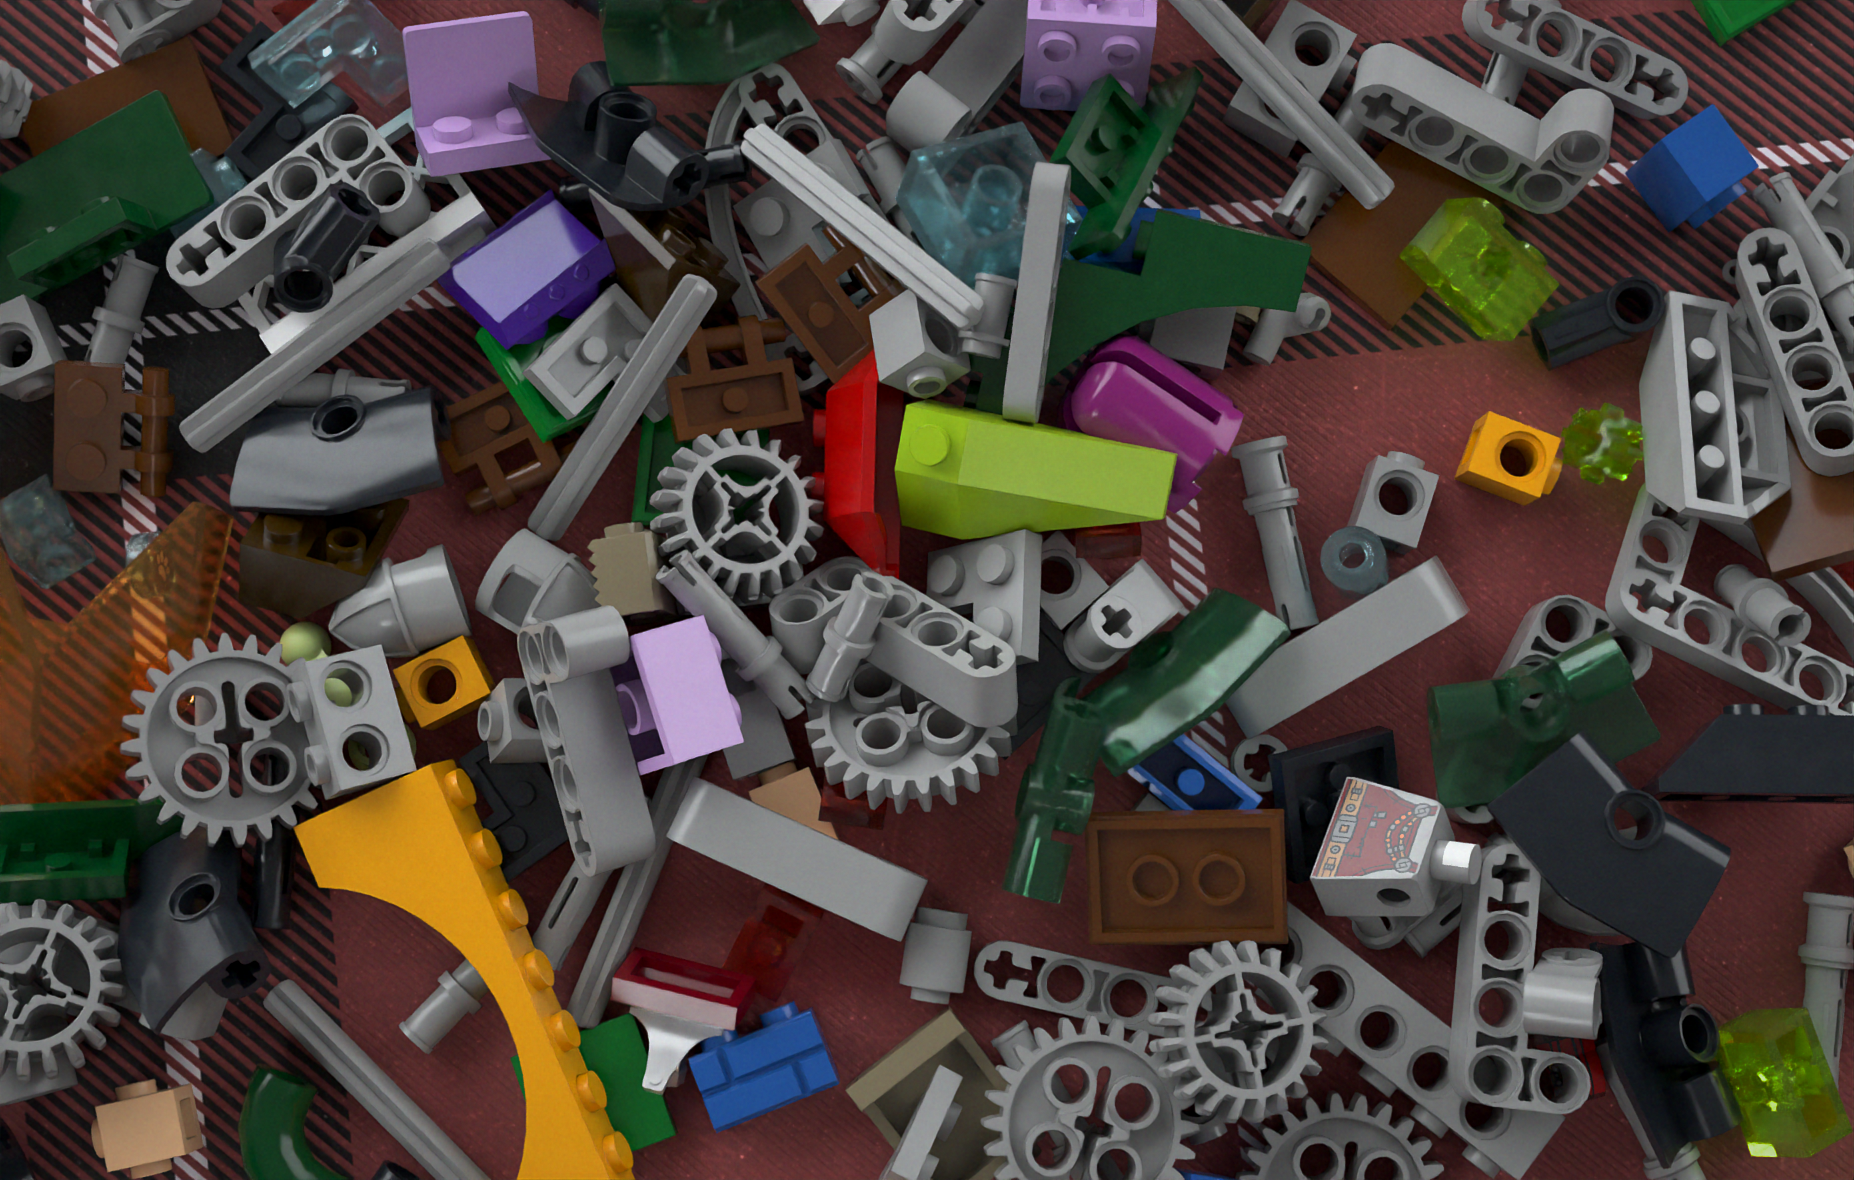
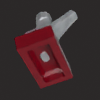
(679, 1008)

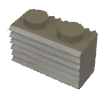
(627, 574)

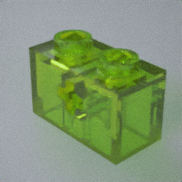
(1450, 263)
(1781, 1083)

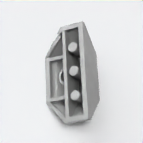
(1710, 415)

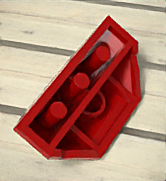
(859, 480)

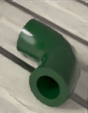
(273, 1128)

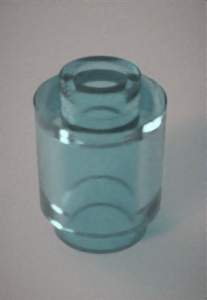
(1358, 581)

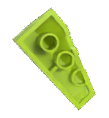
(992, 476)

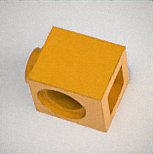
(1482, 465)
(472, 683)

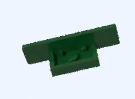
(1117, 151)
(75, 848)

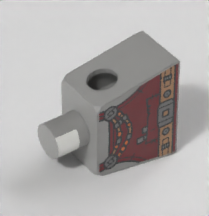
(1388, 853)

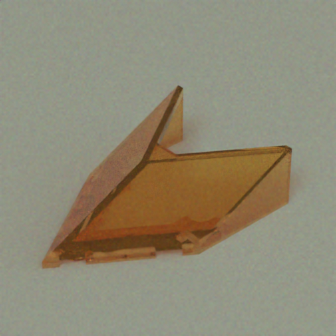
(75, 680)

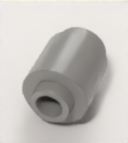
(936, 954)

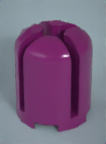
(1148, 400)

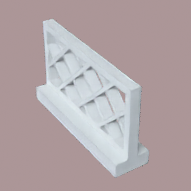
(452, 228)

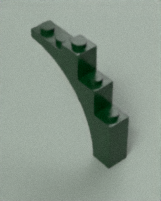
(1184, 268)

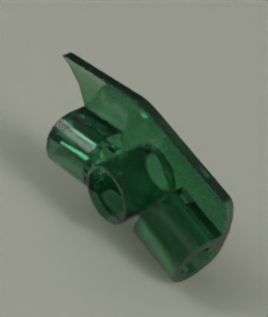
(697, 41)
(1183, 676)
(1487, 745)
(1055, 795)

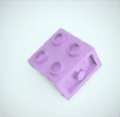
(1082, 41)
(461, 94)

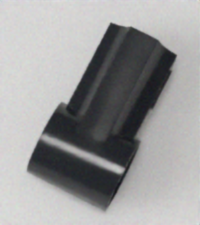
(323, 246)
(1593, 323)

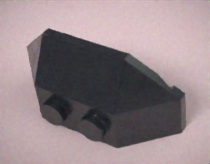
(1763, 759)

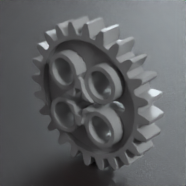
(170, 743)
(900, 743)
(1031, 1108)
(1335, 1128)

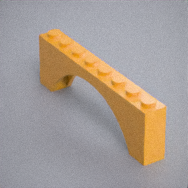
(429, 855)

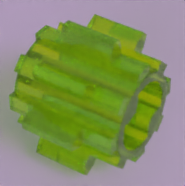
(1602, 443)

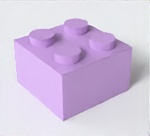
(676, 696)

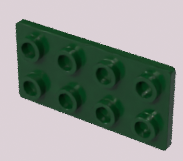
(96, 197)

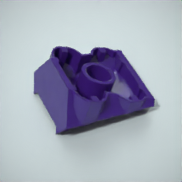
(530, 273)

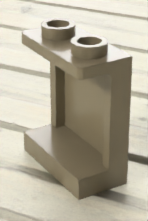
(897, 1080)

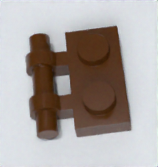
(820, 310)
(738, 397)
(90, 428)
(488, 428)

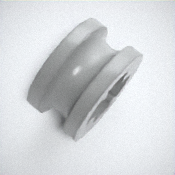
(1250, 747)

